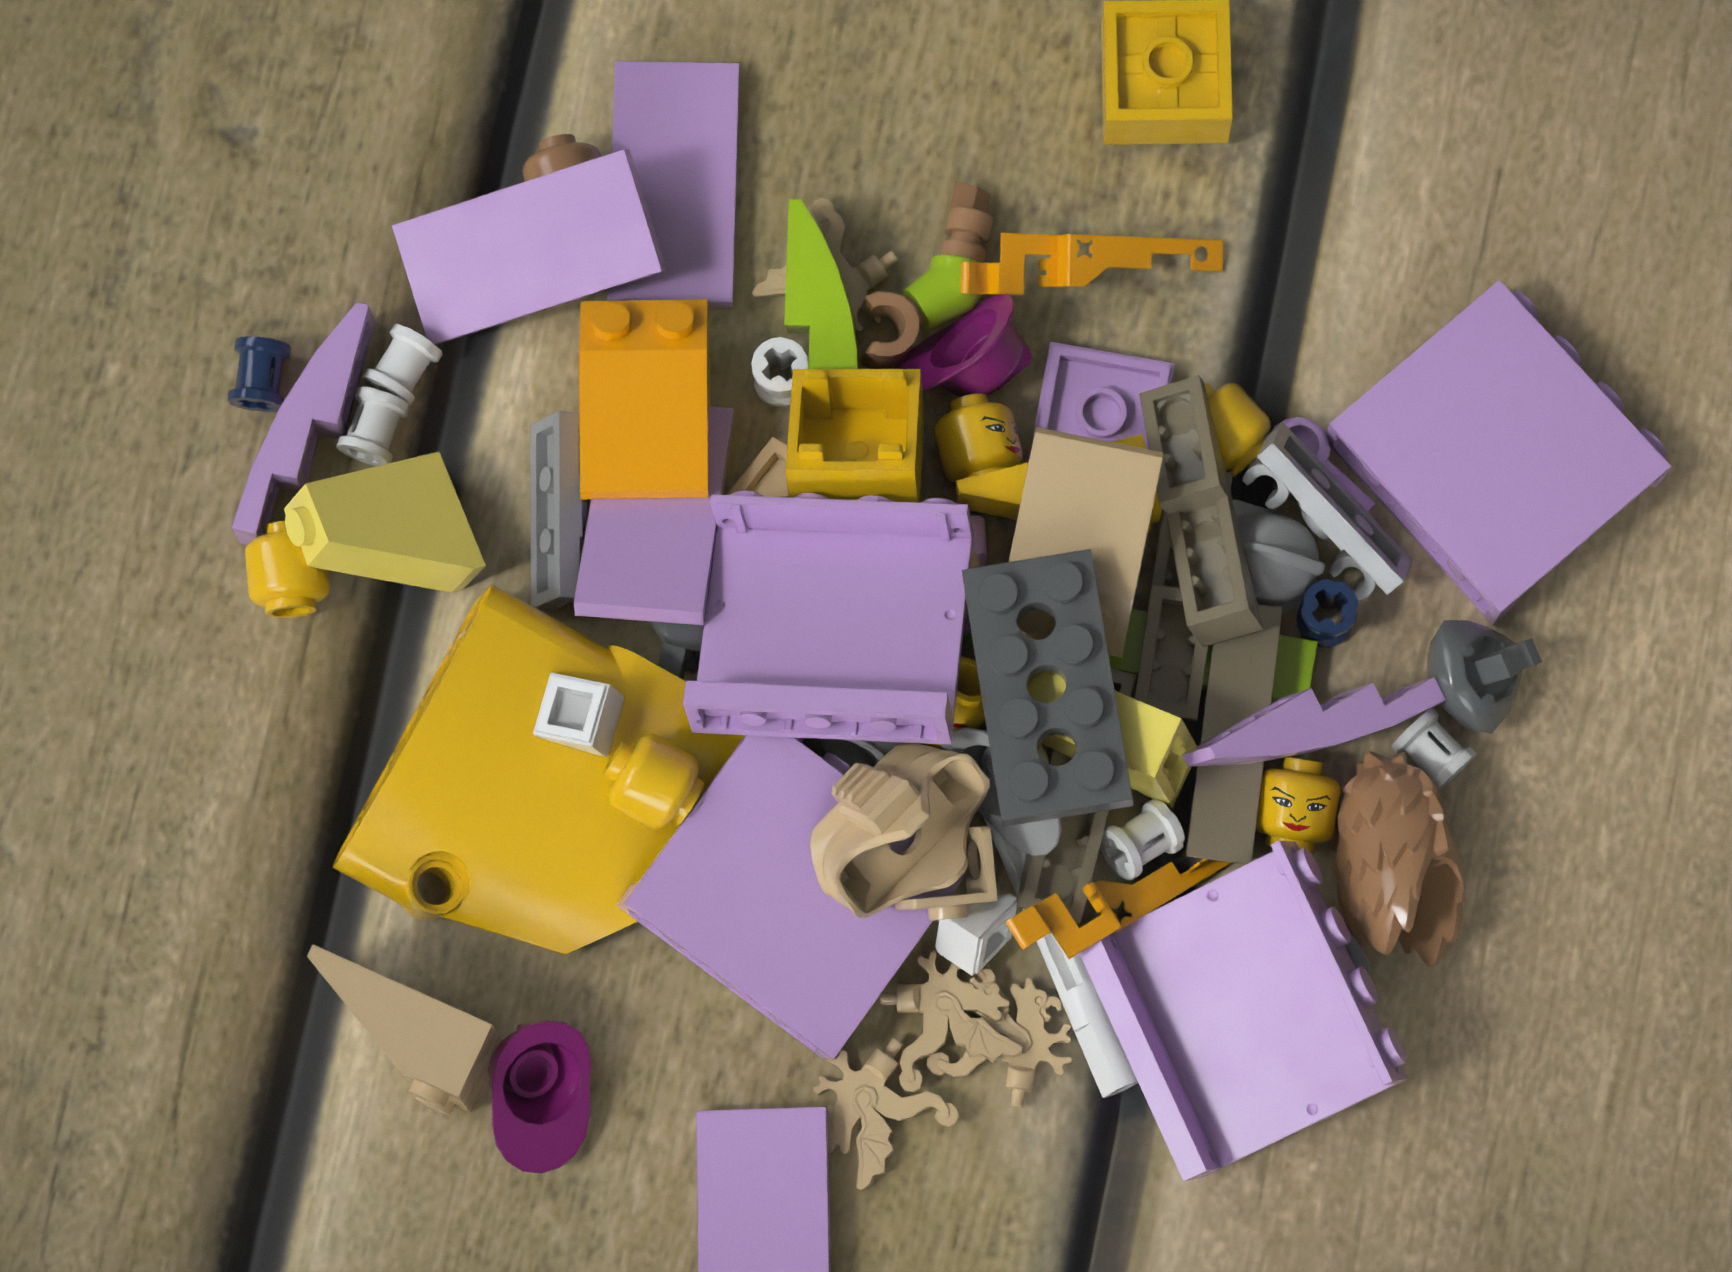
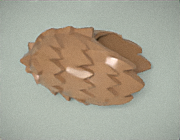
(1397, 860)

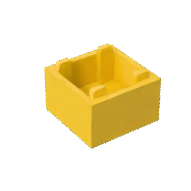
(1166, 72)
(856, 433)

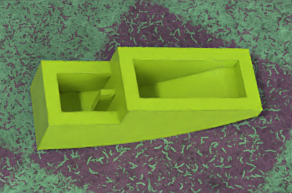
(817, 295)

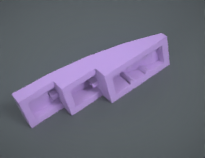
(314, 407)
(1302, 725)

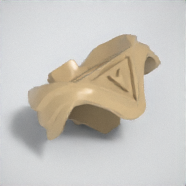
(903, 795)

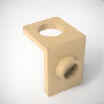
(979, 884)

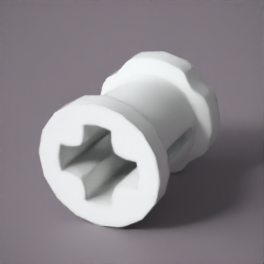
(783, 354)
(402, 363)
(373, 426)
(1433, 749)
(1142, 839)

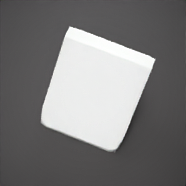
(579, 714)
(976, 938)

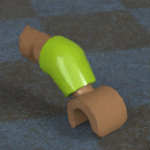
(937, 292)

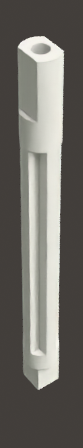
(1077, 995)

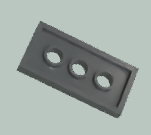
(1016, 721)

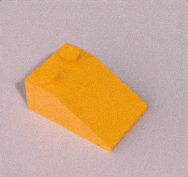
(644, 399)

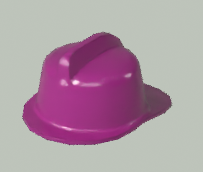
(973, 353)
(540, 1095)

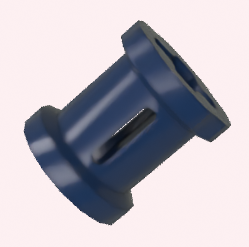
(259, 373)
(1328, 595)

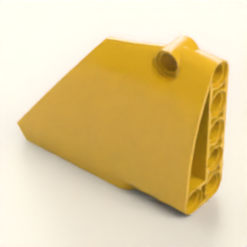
(507, 815)

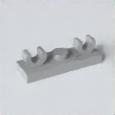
(555, 510)
(1330, 512)

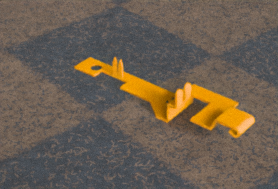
(1067, 269)
(1139, 899)

